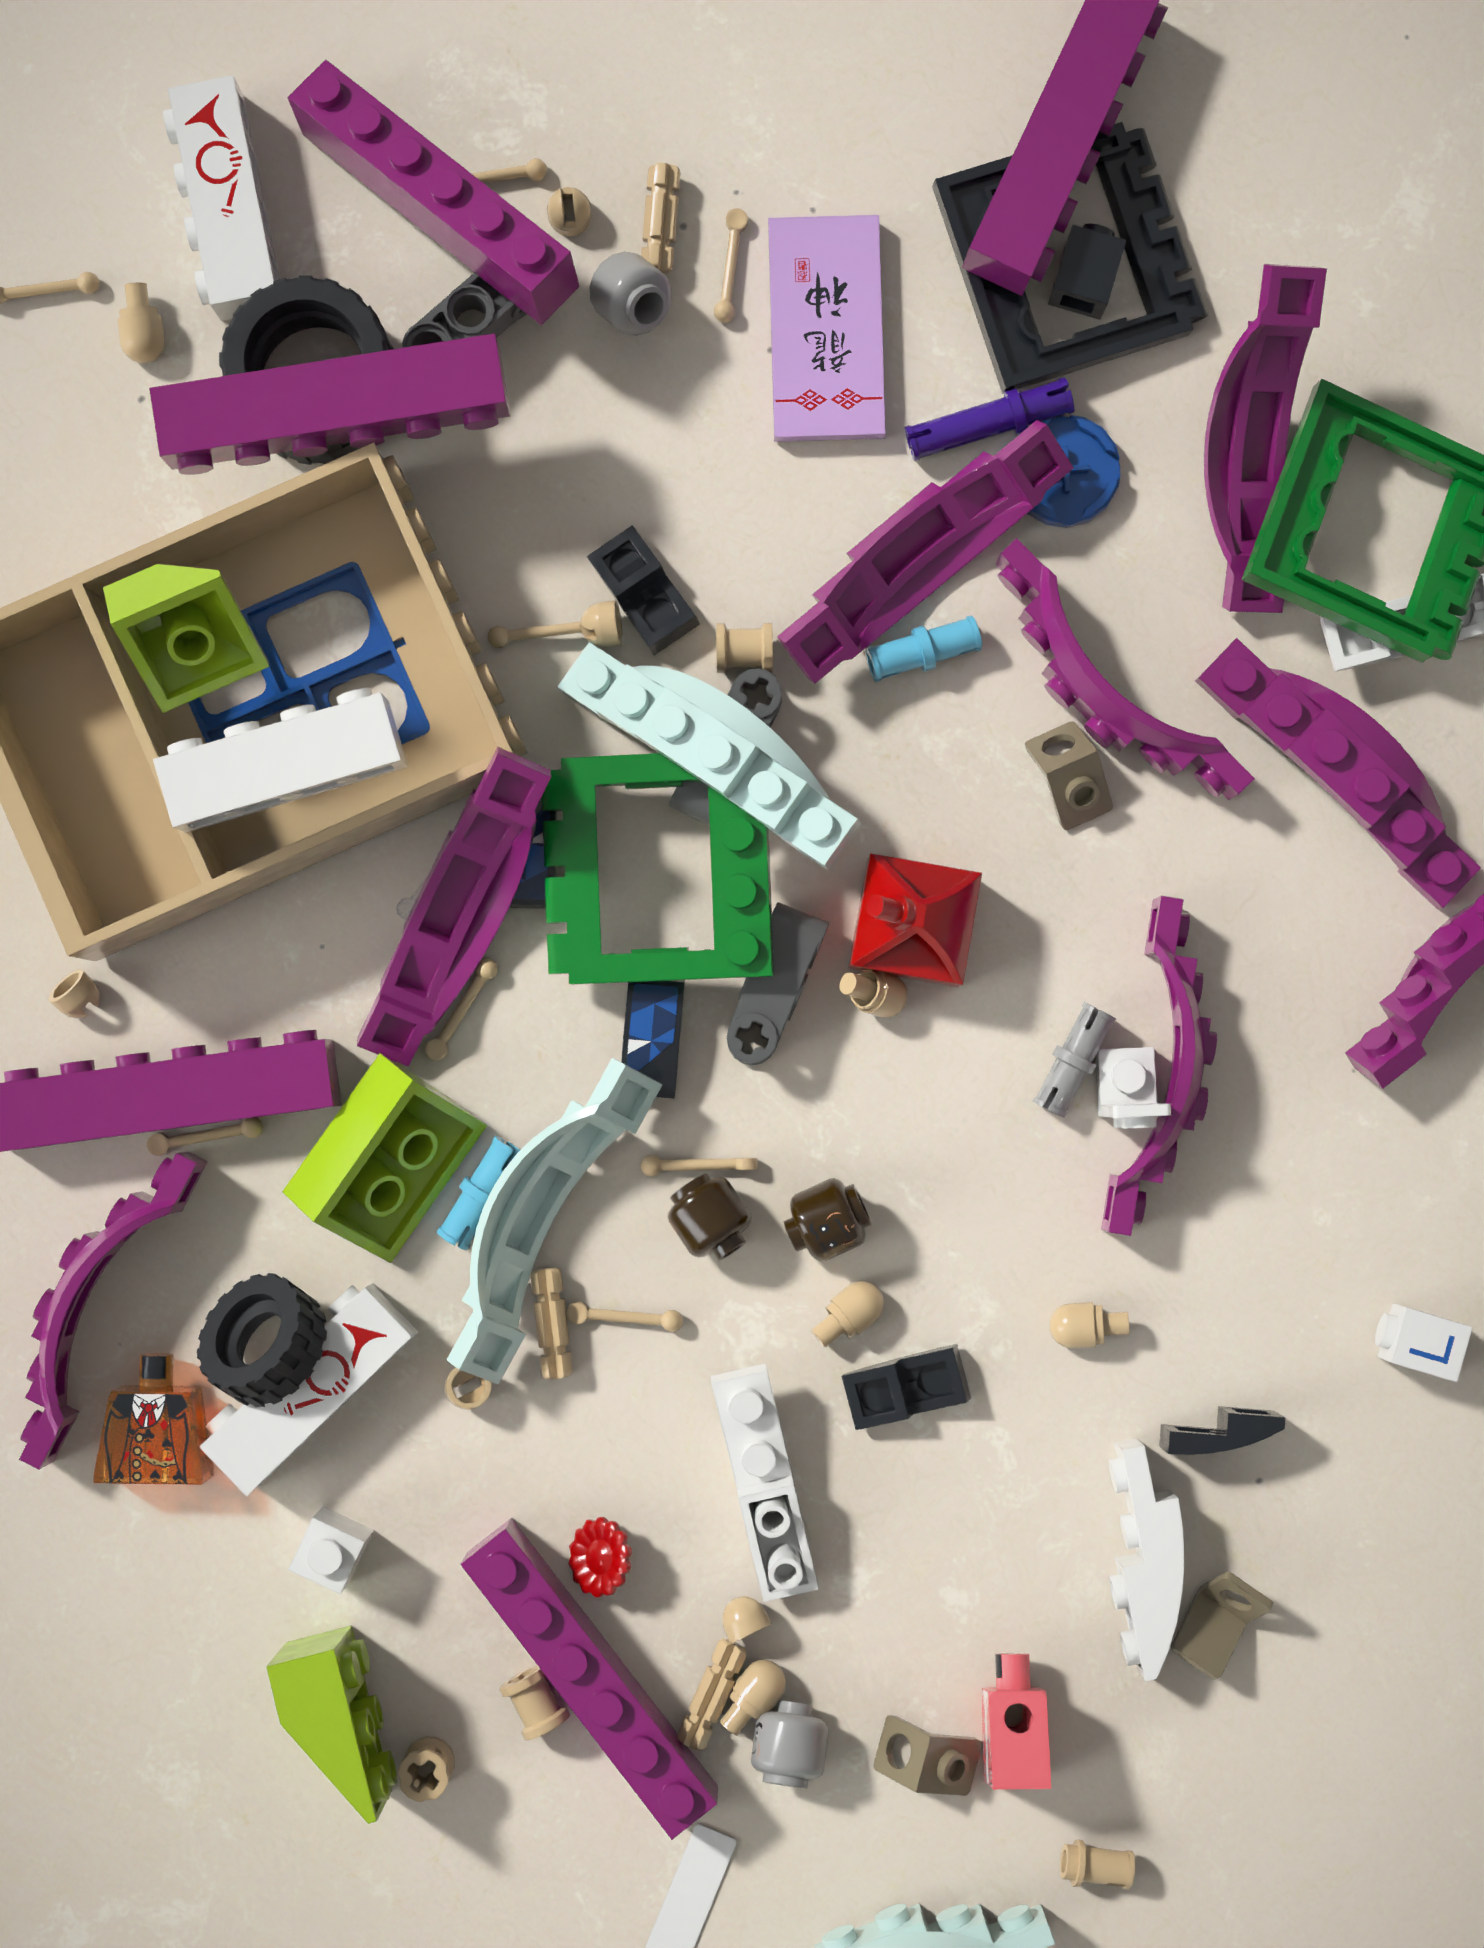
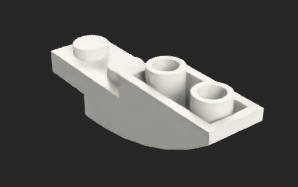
(764, 1482)
(1152, 1578)

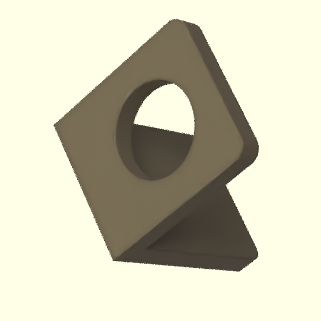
(1072, 777)
(1217, 1623)
(936, 1761)

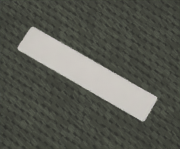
(692, 1889)

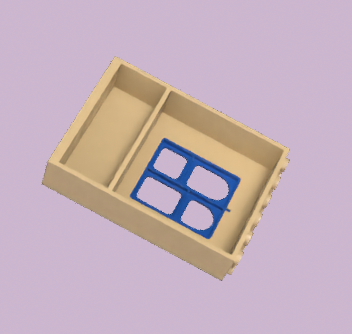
(87, 729)

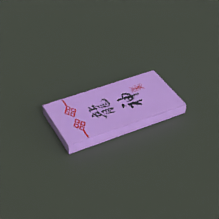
(826, 328)

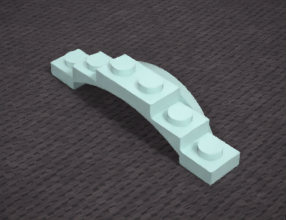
(717, 745)
(525, 1207)
(954, 1928)

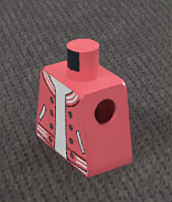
(1017, 1754)

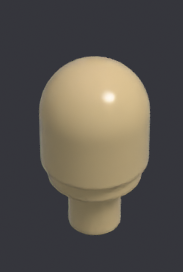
(140, 325)
(875, 992)
(850, 1312)
(1086, 1325)
(754, 1694)

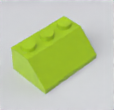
(383, 1159)

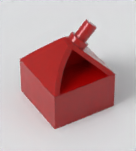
(915, 920)

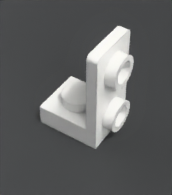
(1128, 1087)

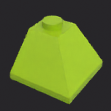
(182, 632)

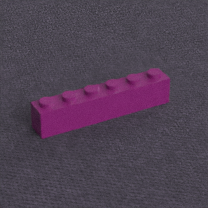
(1059, 141)
(434, 192)
(330, 404)
(167, 1093)
(591, 1678)

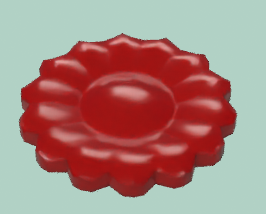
(600, 1557)

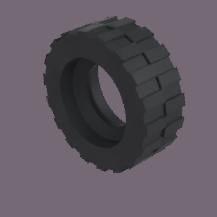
(289, 1357)

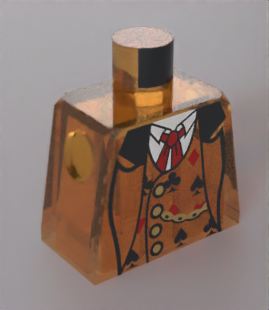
(154, 1430)

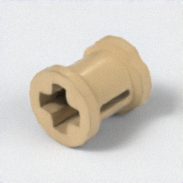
(744, 647)
(534, 1702)
(435, 1782)

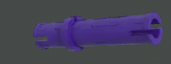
(989, 419)

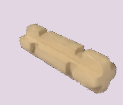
(661, 215)
(551, 1323)
(711, 1694)

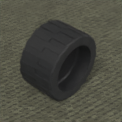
(291, 307)

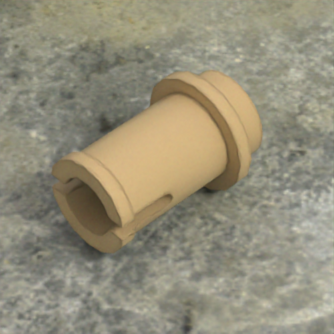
(1096, 1865)

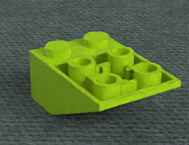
(331, 1716)

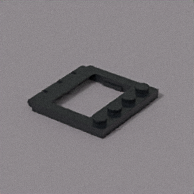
(1152, 253)

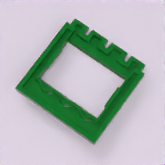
(1300, 503)
(737, 872)

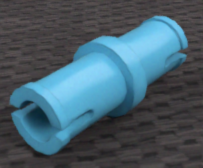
(923, 648)
(464, 1216)

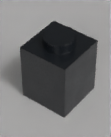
(1087, 270)

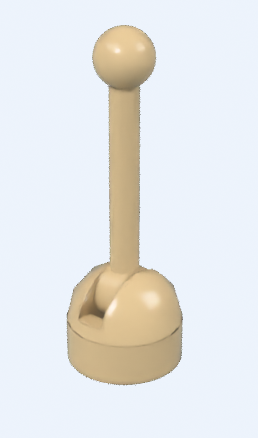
(599, 625)

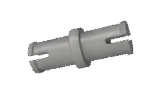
(1074, 1059)

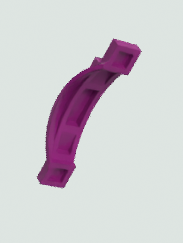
(1252, 421)
(923, 549)
(1109, 714)
(1351, 761)
(457, 907)
(1423, 992)
(1191, 1050)
(61, 1308)

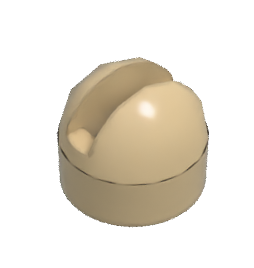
(582, 212)
(74, 993)
(470, 1400)
(743, 1618)

